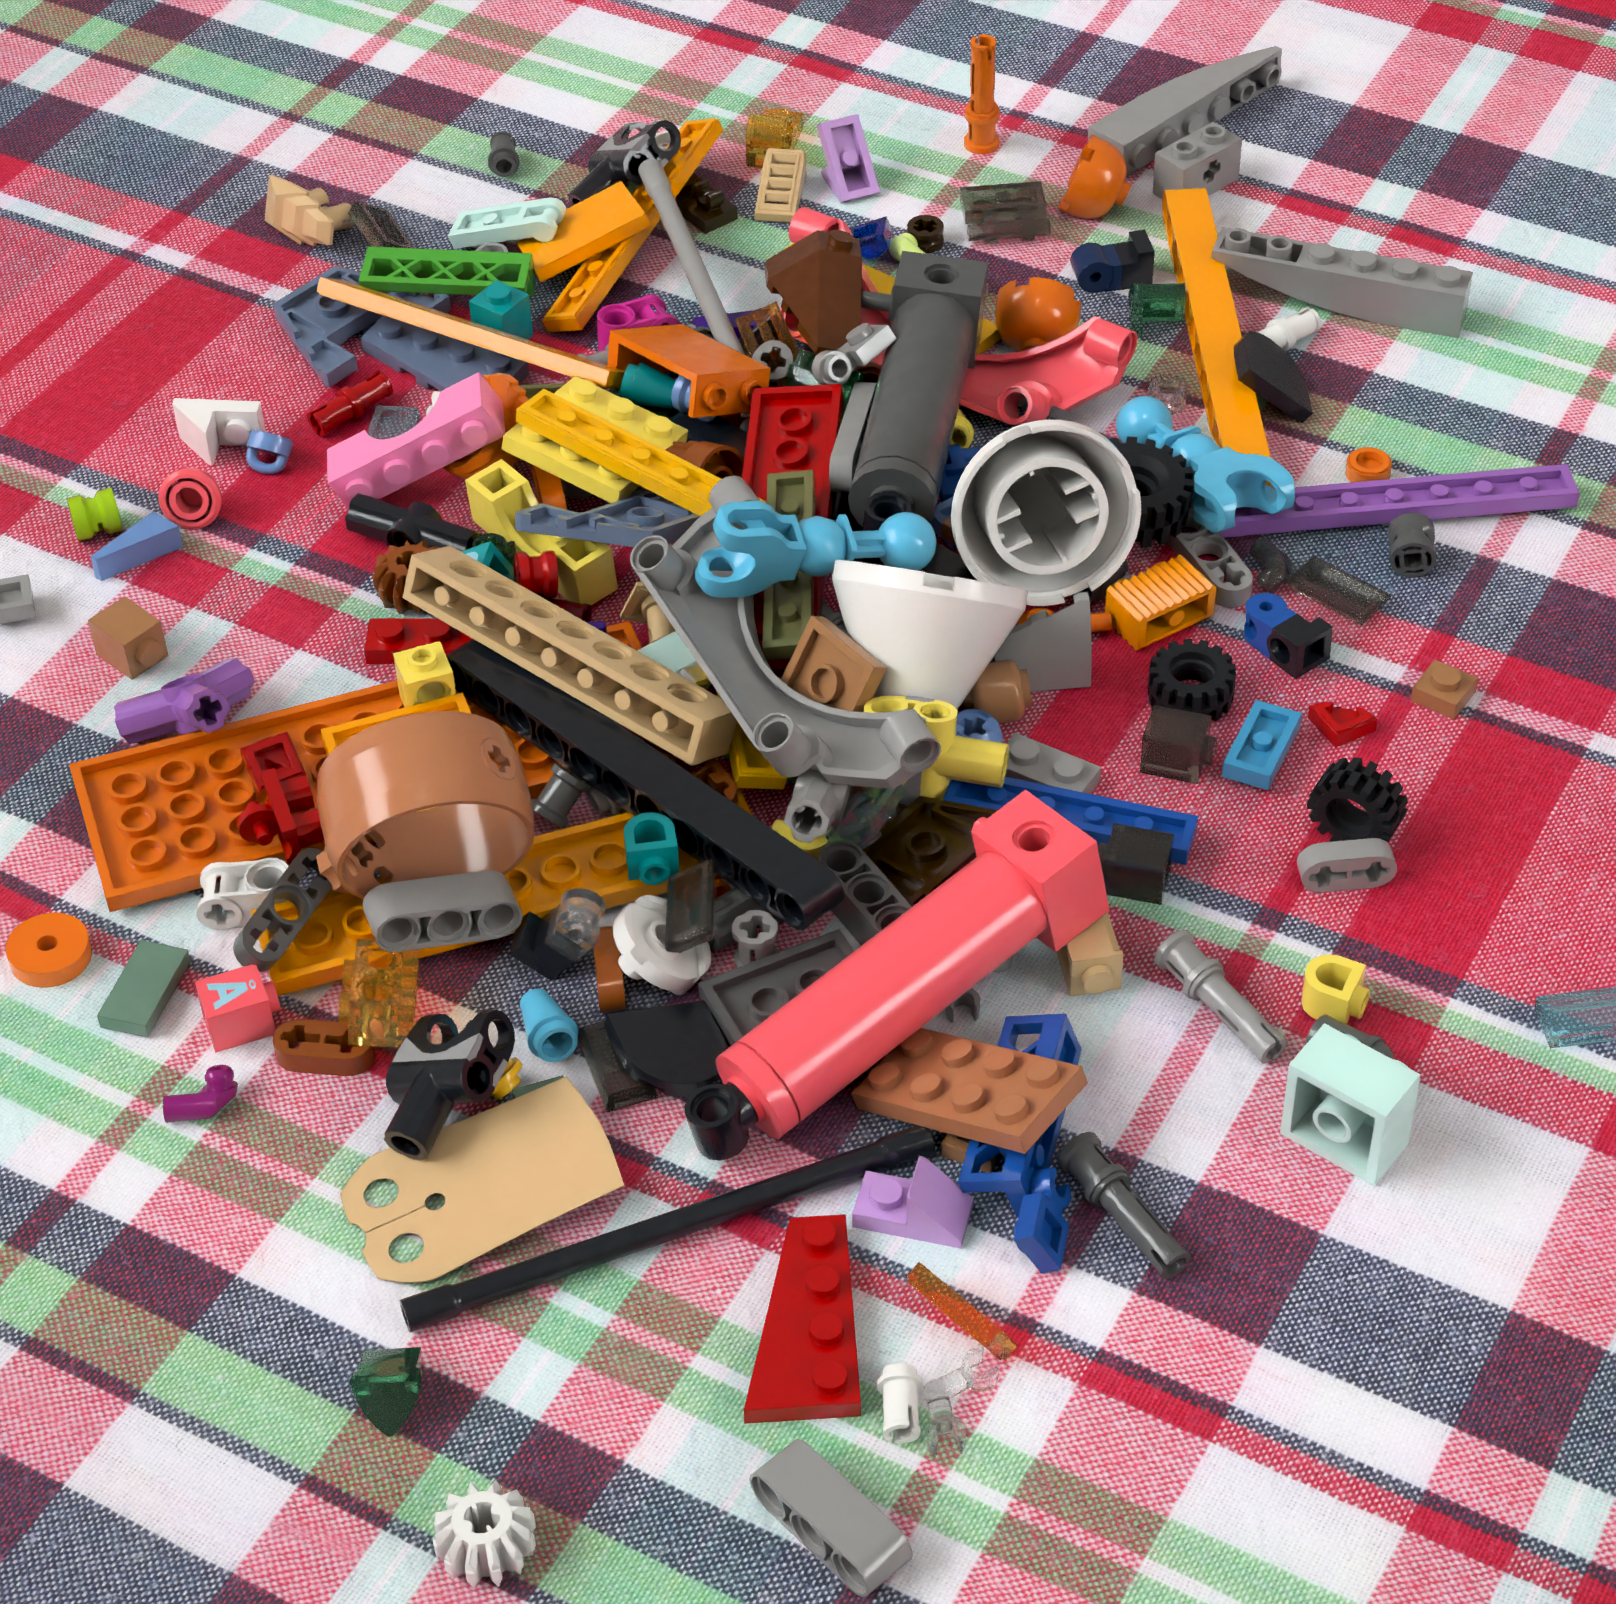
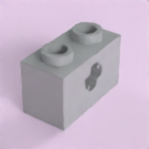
(1199, 160)

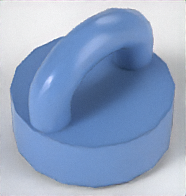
(269, 444)

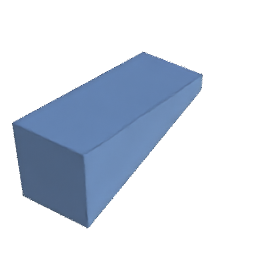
(137, 545)

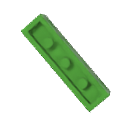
(445, 270)

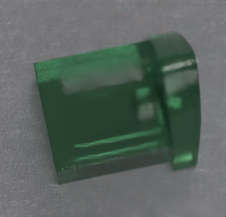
(1155, 304)
(388, 1386)

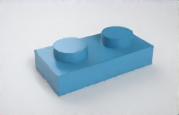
(1261, 745)

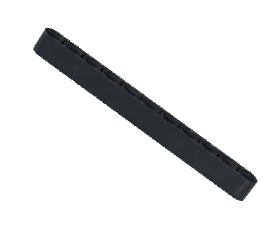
(646, 781)

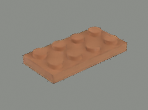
(970, 1089)

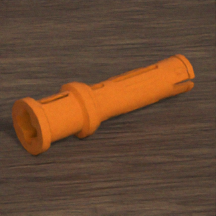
(982, 109)

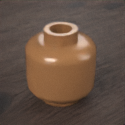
(1001, 692)

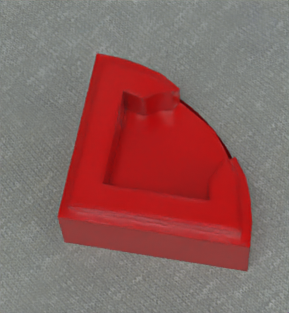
(1341, 724)

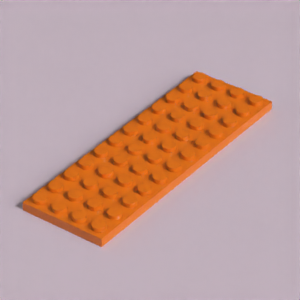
(176, 802)

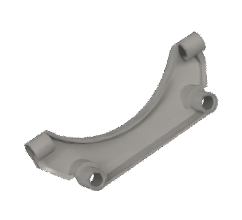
(780, 722)

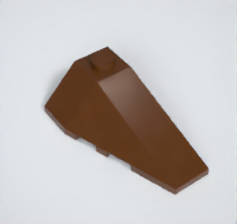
(820, 286)

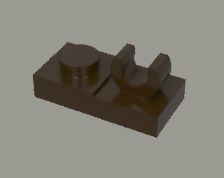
(704, 205)

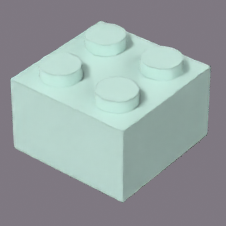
(1349, 1103)

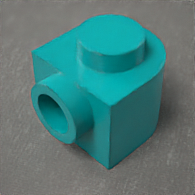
(651, 848)

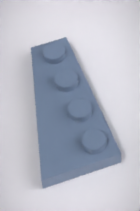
(434, 357)

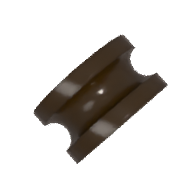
(927, 231)

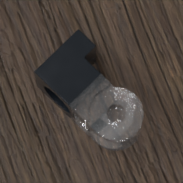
(561, 935)

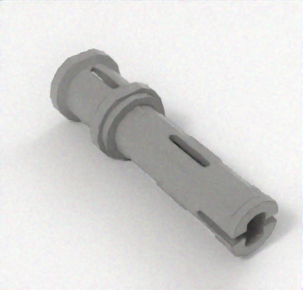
(1205, 981)

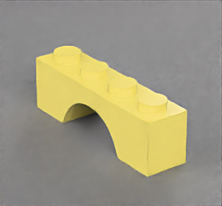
(583, 566)

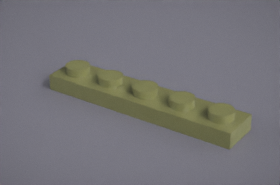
(789, 602)

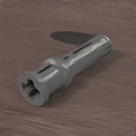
(1109, 1188)

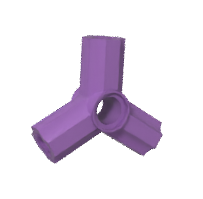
(185, 703)

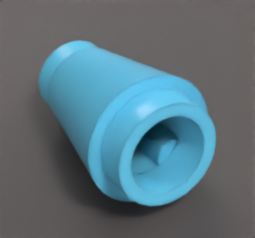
(547, 1026)

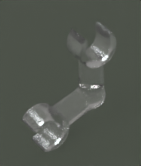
(939, 1391)

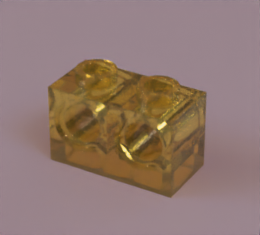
(379, 995)

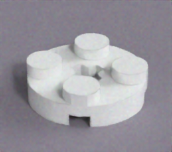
(641, 941)

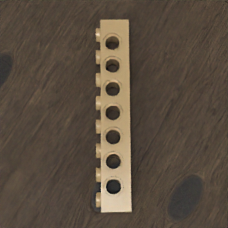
(571, 654)

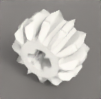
(484, 1534)

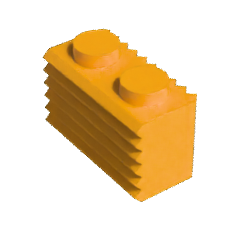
(1159, 601)

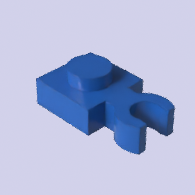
(1040, 1227)

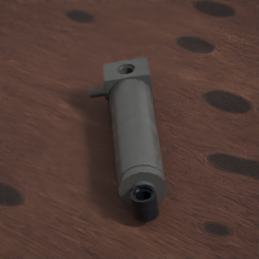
(913, 413)

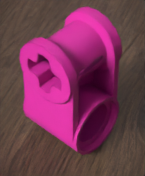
(632, 314)

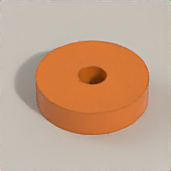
(30, 953)

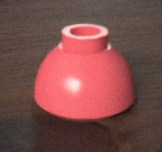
(190, 498)

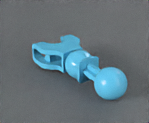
(1220, 475)
(778, 546)

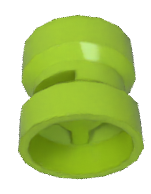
(94, 514)

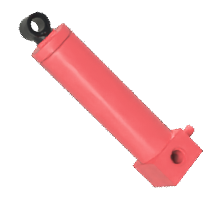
(1028, 882)

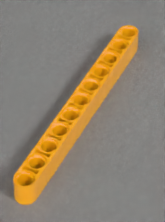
(1211, 322)

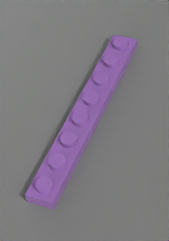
(1431, 496)

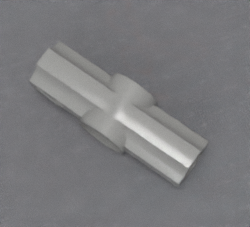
(815, 805)

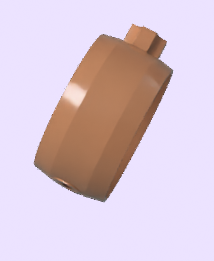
(415, 765)

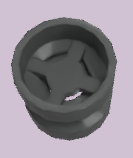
(1412, 545)

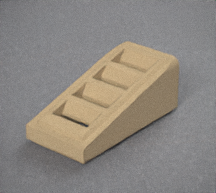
(781, 182)

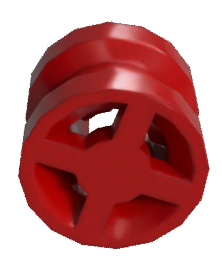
(537, 573)

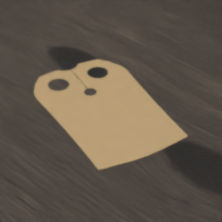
(497, 1178)

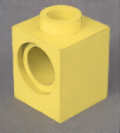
(423, 674)

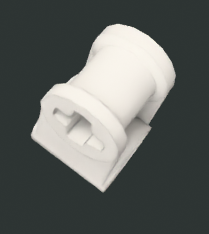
(240, 891)

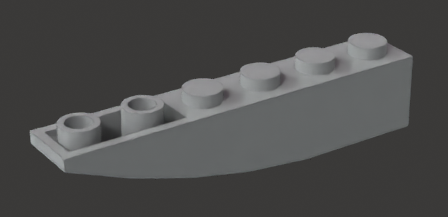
(1186, 105)
(1352, 281)

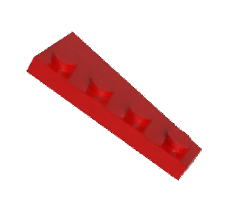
(808, 1338)

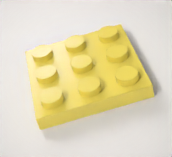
(577, 469)

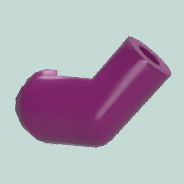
(207, 1101)

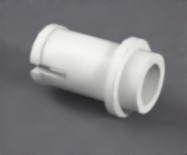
(900, 1393)

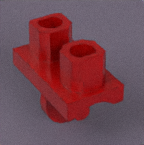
(264, 821)

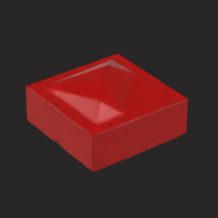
(270, 753)

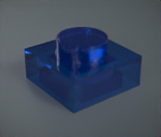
(873, 237)

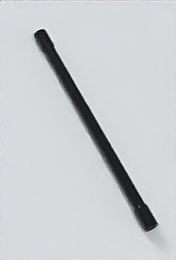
(452, 1299)

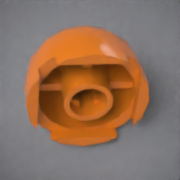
(1096, 181)
(1035, 313)

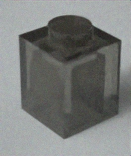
(1177, 744)
(1137, 863)

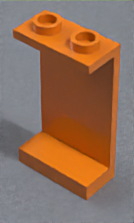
(718, 374)

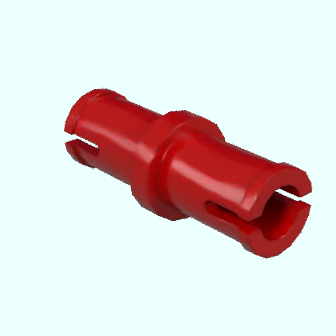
(350, 403)

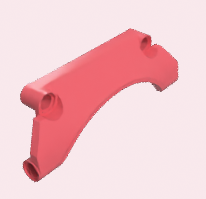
(1053, 374)

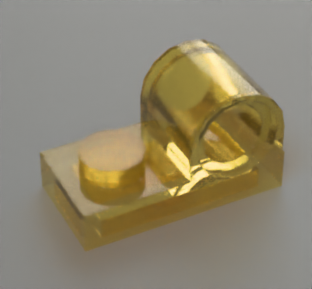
(771, 130)

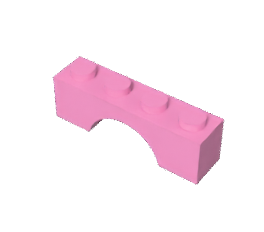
(457, 425)

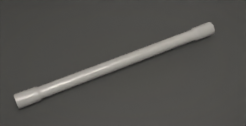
(660, 192)

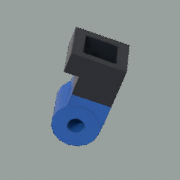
(1285, 635)

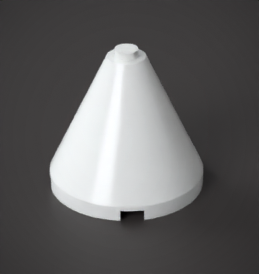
(1046, 510)
(925, 626)

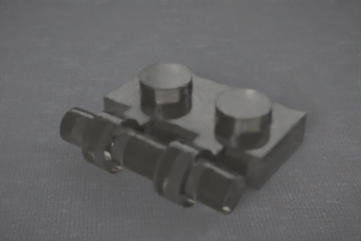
(996, 203)

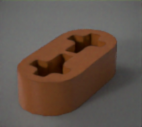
(608, 973)
(320, 1048)

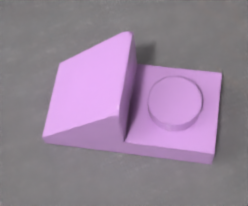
(848, 159)
(917, 1208)

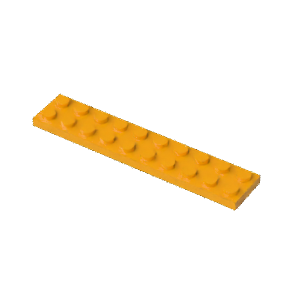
(558, 861)

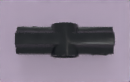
(397, 524)

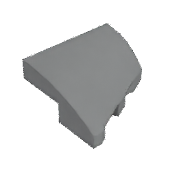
(1053, 647)

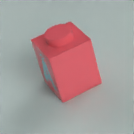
(237, 1007)

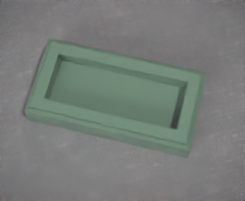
(144, 988)

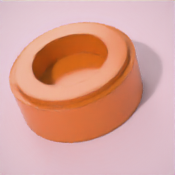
(1368, 465)

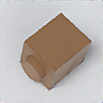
(128, 637)

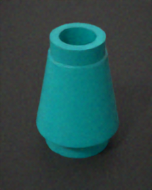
(647, 386)

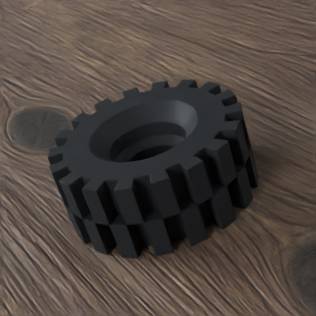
(1163, 488)

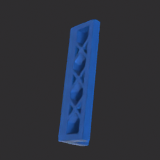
(1057, 1043)

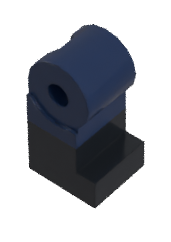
(1114, 265)

